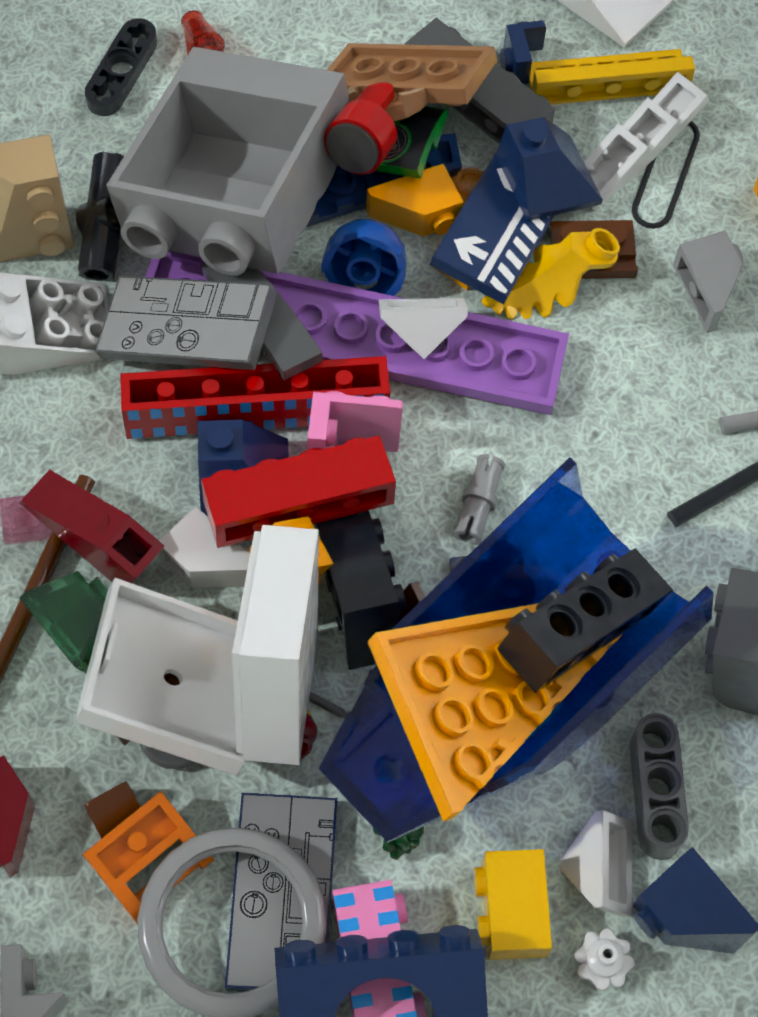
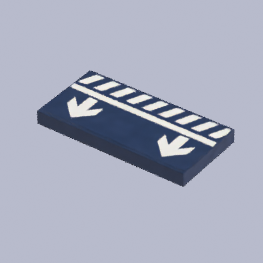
(490, 238)

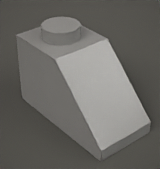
(709, 273)

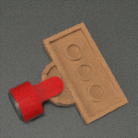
(393, 84)

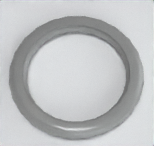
(159, 886)

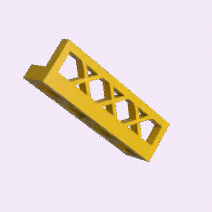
(608, 76)

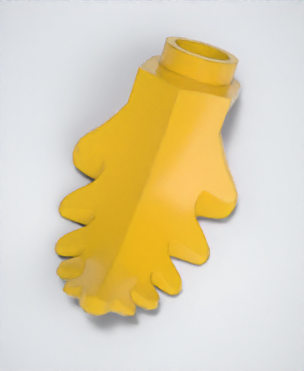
(557, 273)

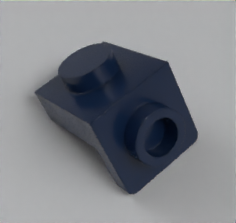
(518, 43)

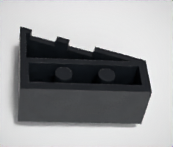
(361, 582)

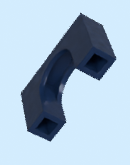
(441, 964)

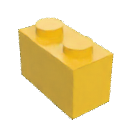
(514, 904)

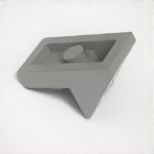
(18, 977)

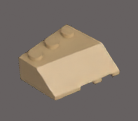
(31, 201)

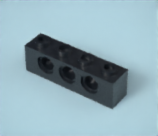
(583, 618)

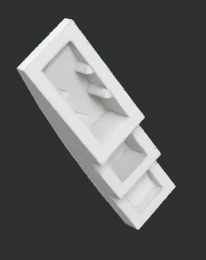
(644, 135)

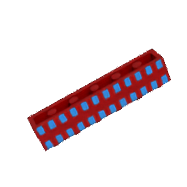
(177, 399)

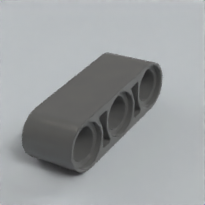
(663, 765)

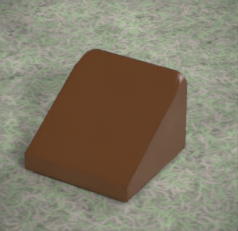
(112, 808)

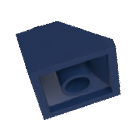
(545, 169)
(235, 447)
(694, 909)

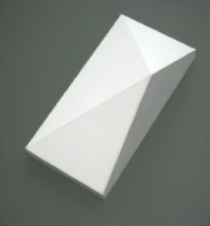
(423, 321)
(602, 863)

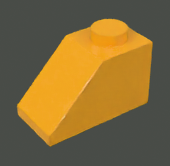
(415, 203)

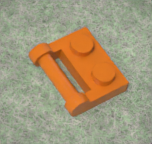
(136, 845)

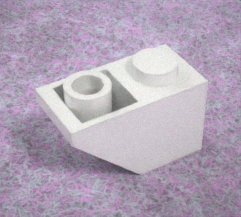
(195, 557)

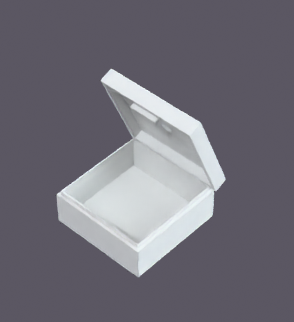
(239, 680)

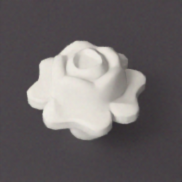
(604, 959)

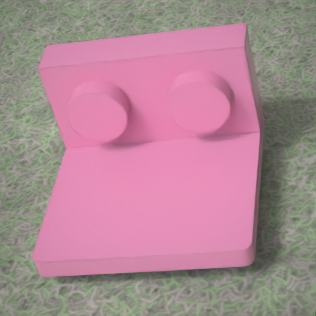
(343, 417)

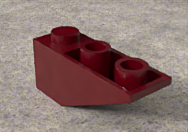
(92, 527)

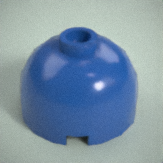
(366, 253)

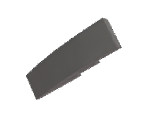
(286, 338)

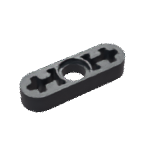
(118, 52)

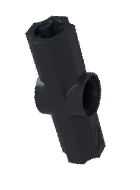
(99, 222)

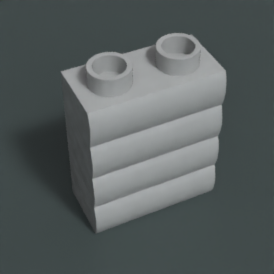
(229, 162)

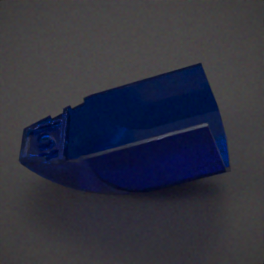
(517, 565)

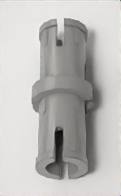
(479, 499)

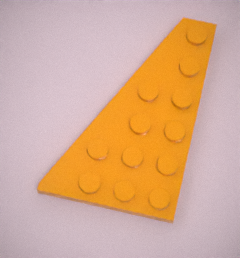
(464, 699)

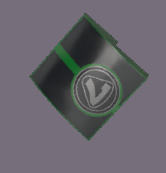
(413, 143)

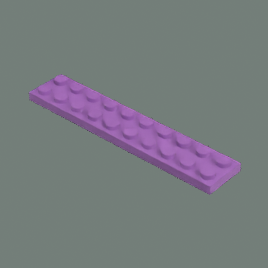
(478, 360)

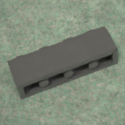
(500, 96)

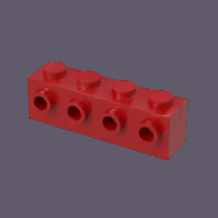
(312, 484)

